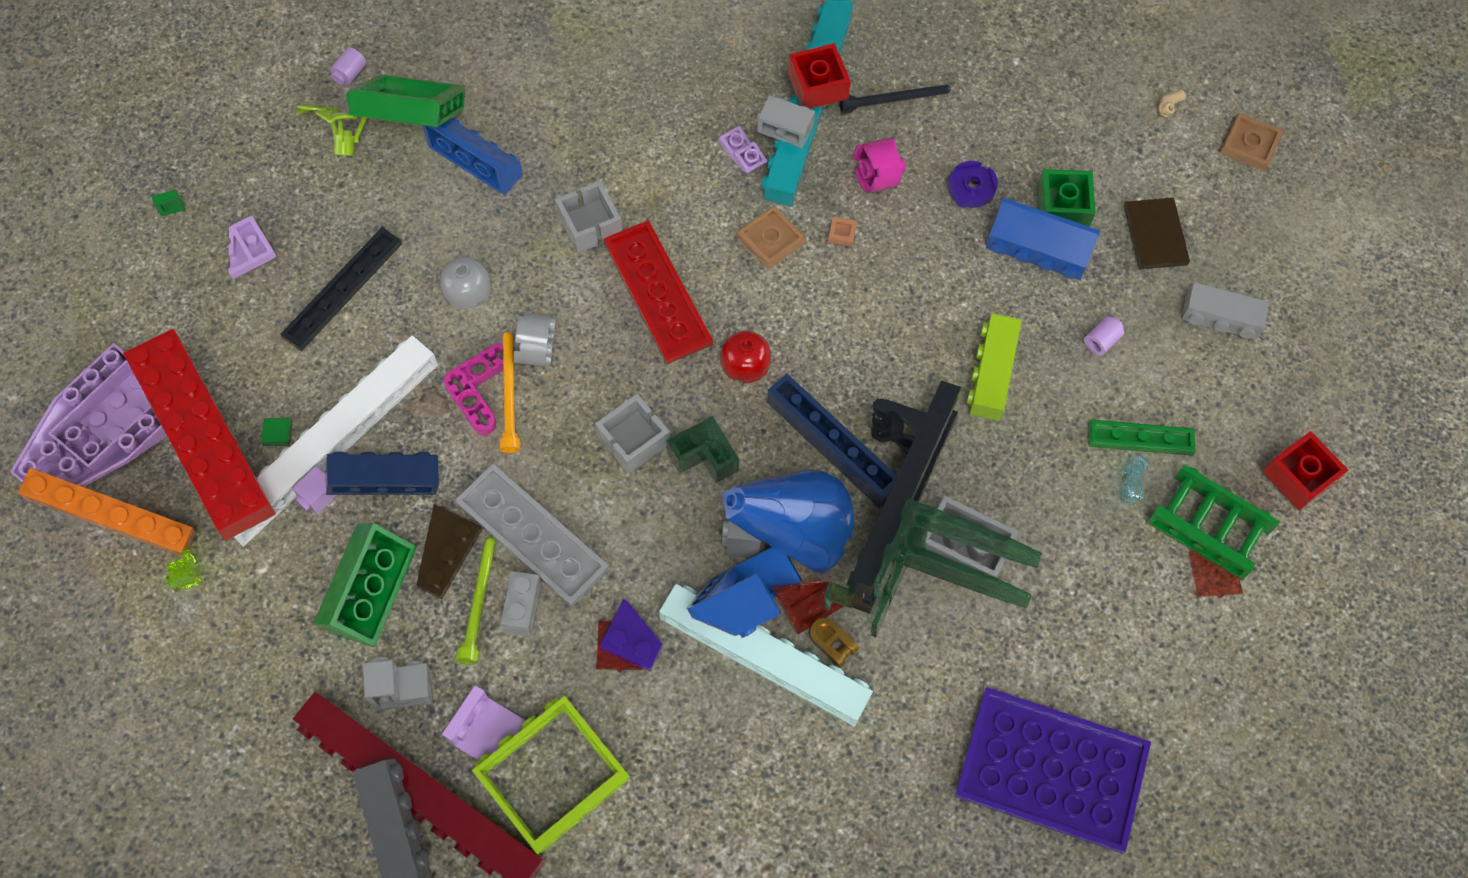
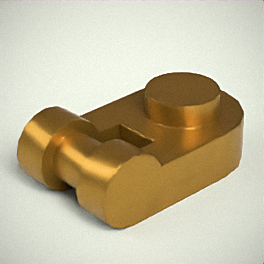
(825, 634)

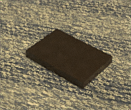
(1156, 233)

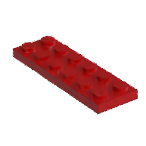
(658, 292)

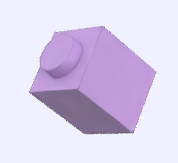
(312, 491)

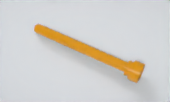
(509, 442)

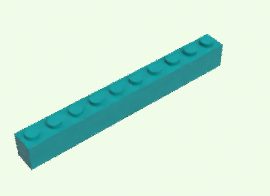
(790, 160)

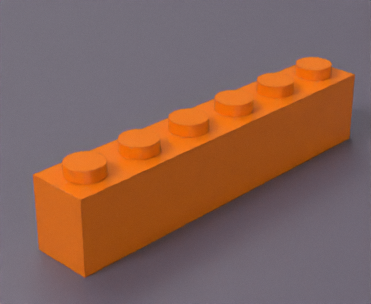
(106, 512)

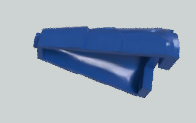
(797, 514)

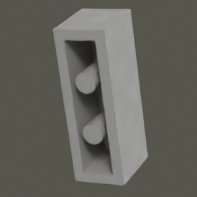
(1225, 311)

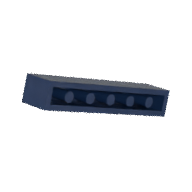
(832, 439)

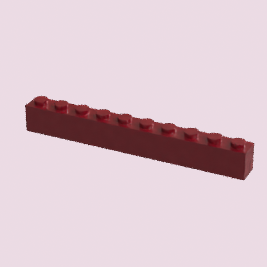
(430, 799)

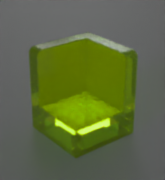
(184, 572)

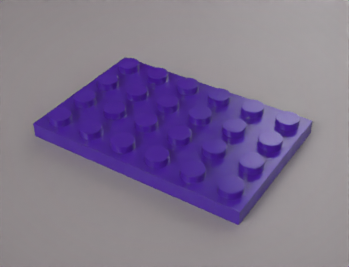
(1054, 770)

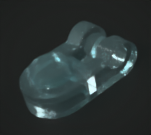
(1132, 489)

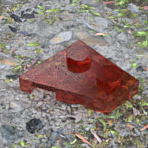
(804, 603)

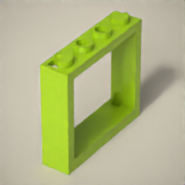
(530, 728)

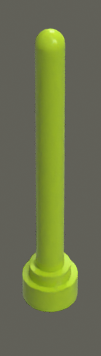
(468, 652)

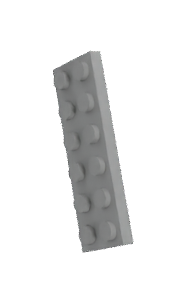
(532, 535)

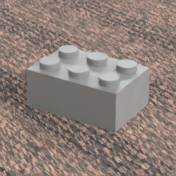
(962, 553)

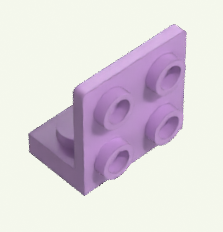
(481, 725)

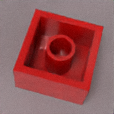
(818, 76)
(1305, 470)

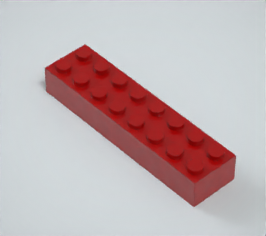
(199, 434)

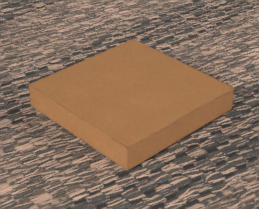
(1251, 141)
(771, 237)

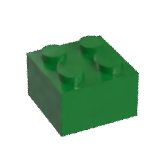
(1067, 194)

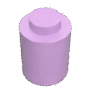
(347, 66)
(1104, 335)

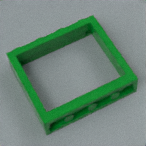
(406, 100)

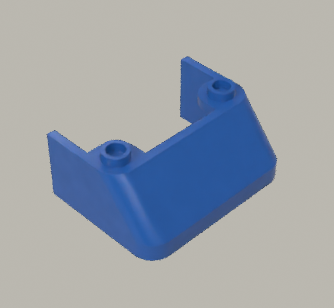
(744, 593)

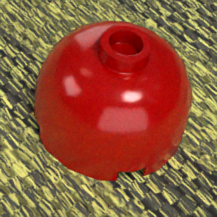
(745, 356)

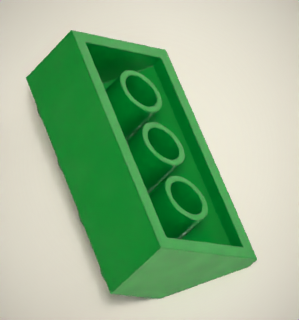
(365, 584)

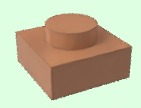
(842, 231)

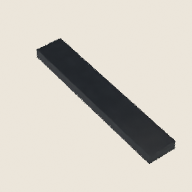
(341, 289)

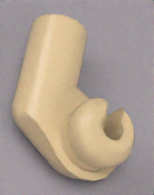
(1167, 102)

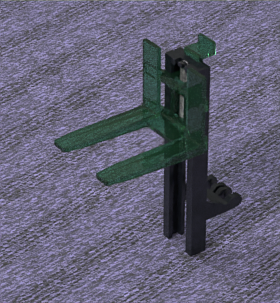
(904, 521)

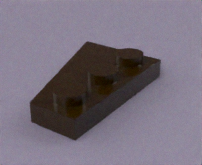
(445, 550)

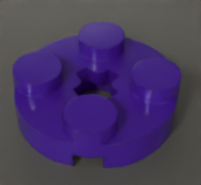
(972, 197)

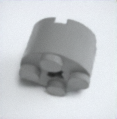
(534, 339)

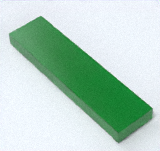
(1141, 437)

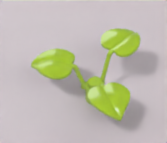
(342, 138)

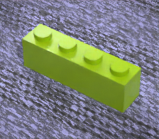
(995, 367)

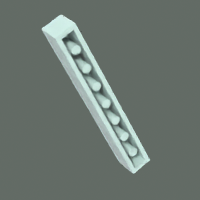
(774, 660)

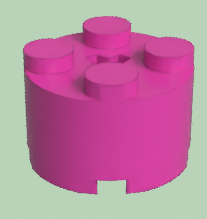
(878, 165)

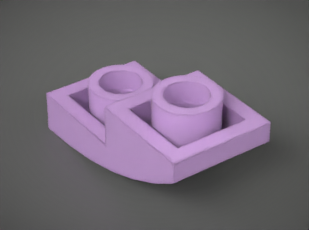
(742, 151)

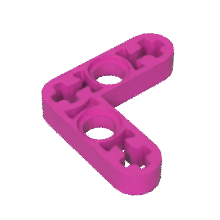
(470, 381)

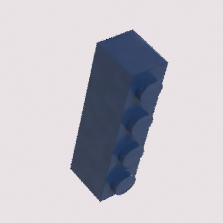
(381, 474)

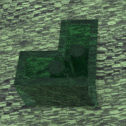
(703, 444)

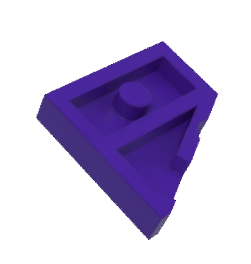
(631, 638)

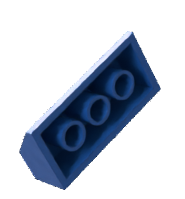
(474, 154)
(1042, 239)

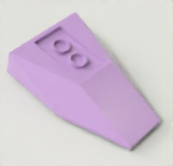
(93, 425)

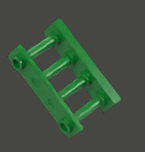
(1195, 539)

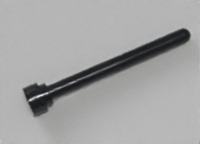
(850, 104)

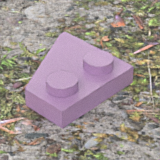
(247, 247)

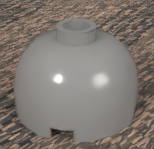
(465, 282)

